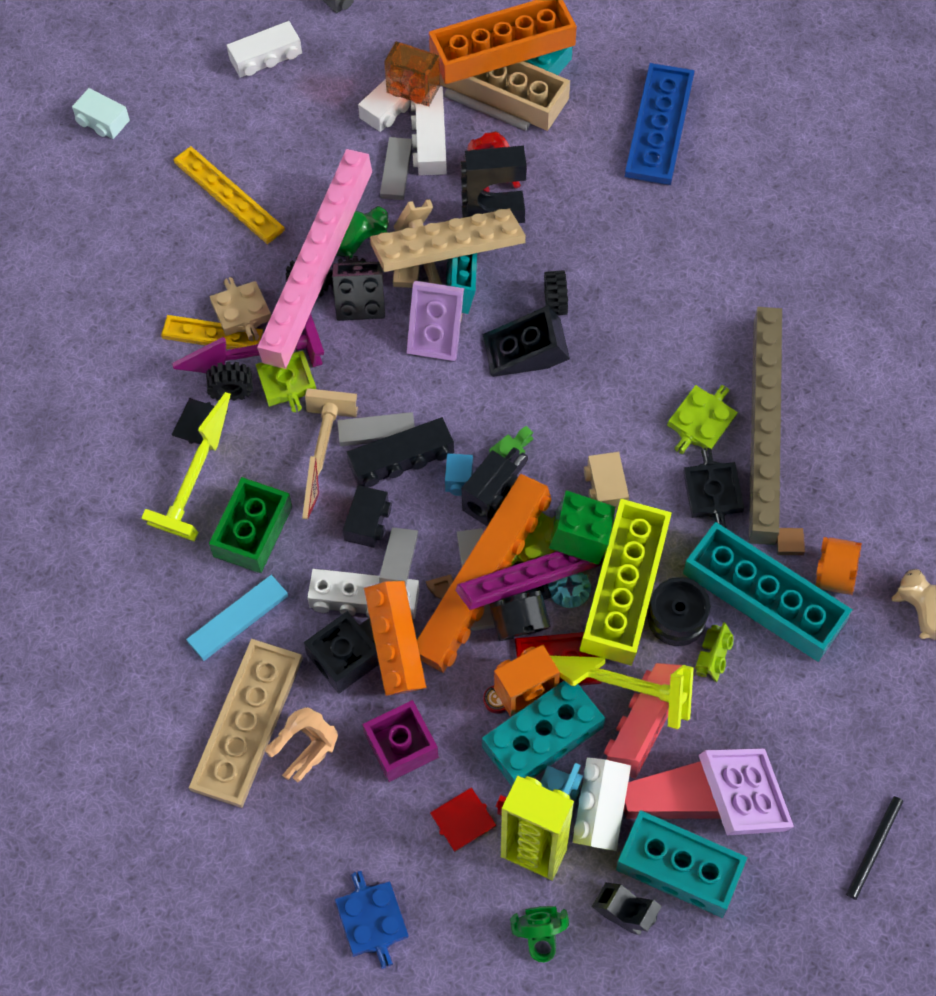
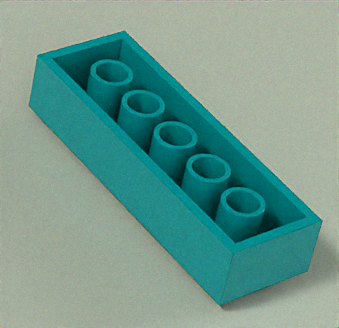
(767, 591)

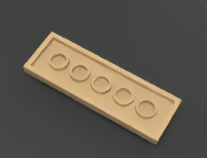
(447, 239)
(246, 723)

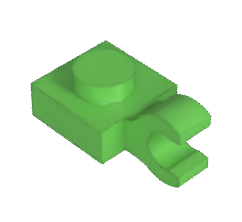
(505, 445)

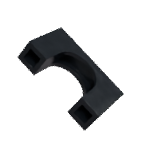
(491, 167)

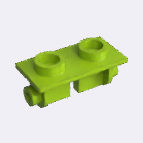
(717, 640)

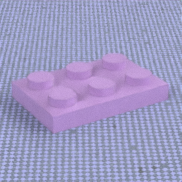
(435, 320)

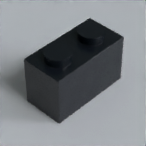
(366, 516)

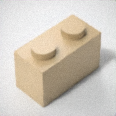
(606, 478)

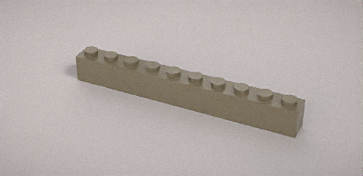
(765, 427)

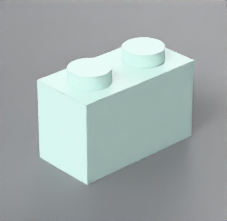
(100, 113)

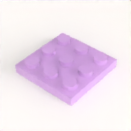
(745, 791)

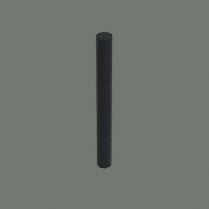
(874, 848)

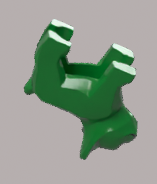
(362, 227)

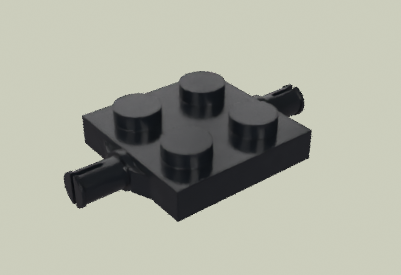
(713, 489)

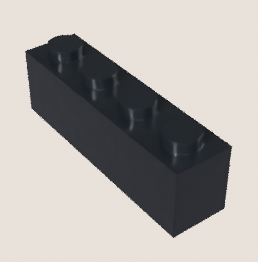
(400, 452)

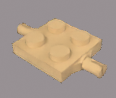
(241, 308)

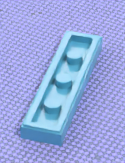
(237, 617)

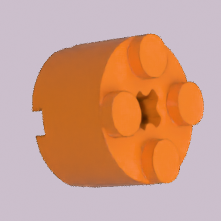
(838, 565)

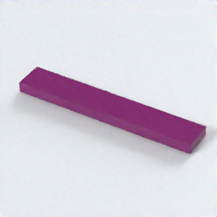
(520, 578)

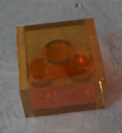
(412, 74)

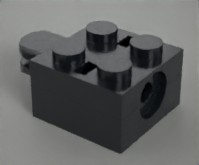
(491, 484)
(343, 651)

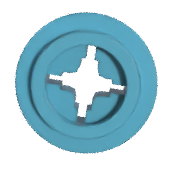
(579, 594)

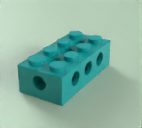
(543, 715)
(698, 854)

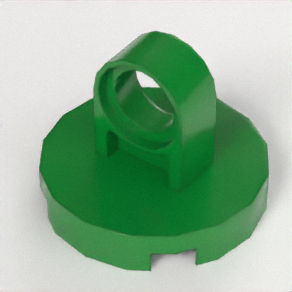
(540, 925)

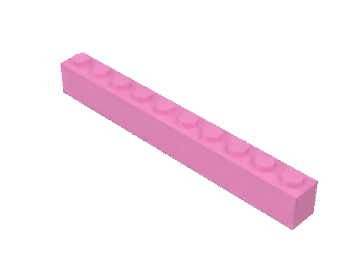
(315, 259)

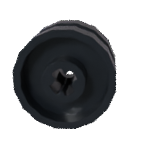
(678, 611)

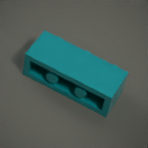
(462, 274)

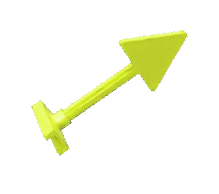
(211, 432)
(677, 694)

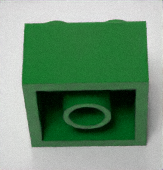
(582, 527)

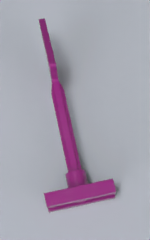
(216, 351)

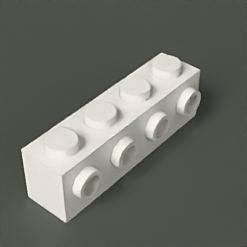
(346, 592)

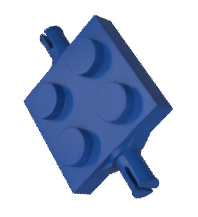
(371, 919)

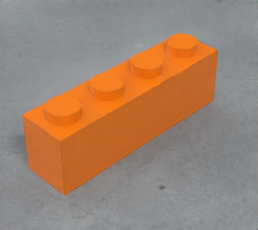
(395, 637)

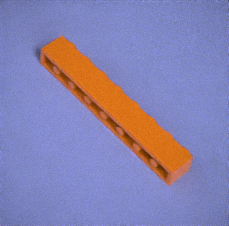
(493, 552)

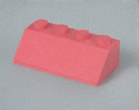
(643, 723)

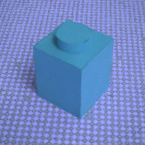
(458, 471)

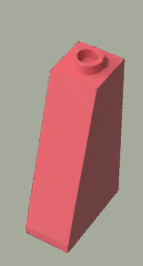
(672, 795)

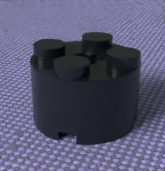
(520, 615)

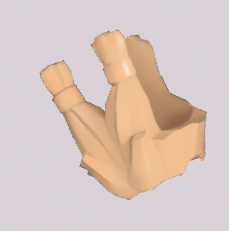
(320, 733)

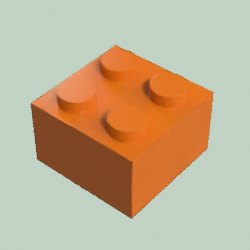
(525, 679)

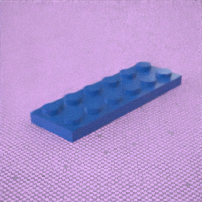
(659, 124)

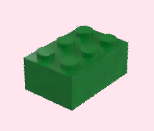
(251, 525)

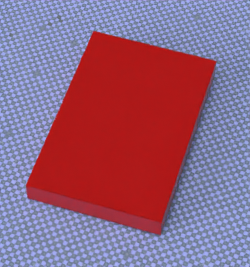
(557, 645)

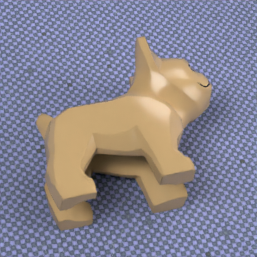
(921, 595)

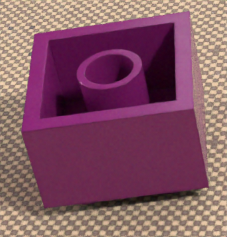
(400, 740)

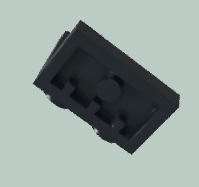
(358, 291)

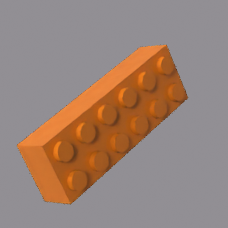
(502, 38)

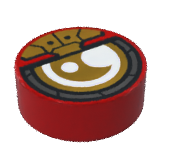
(492, 701)

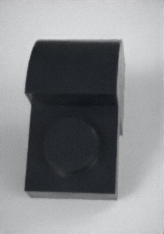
(626, 909)

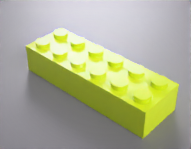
(625, 582)
(535, 826)

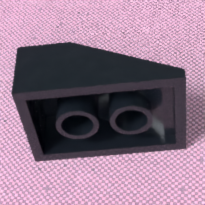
(526, 344)

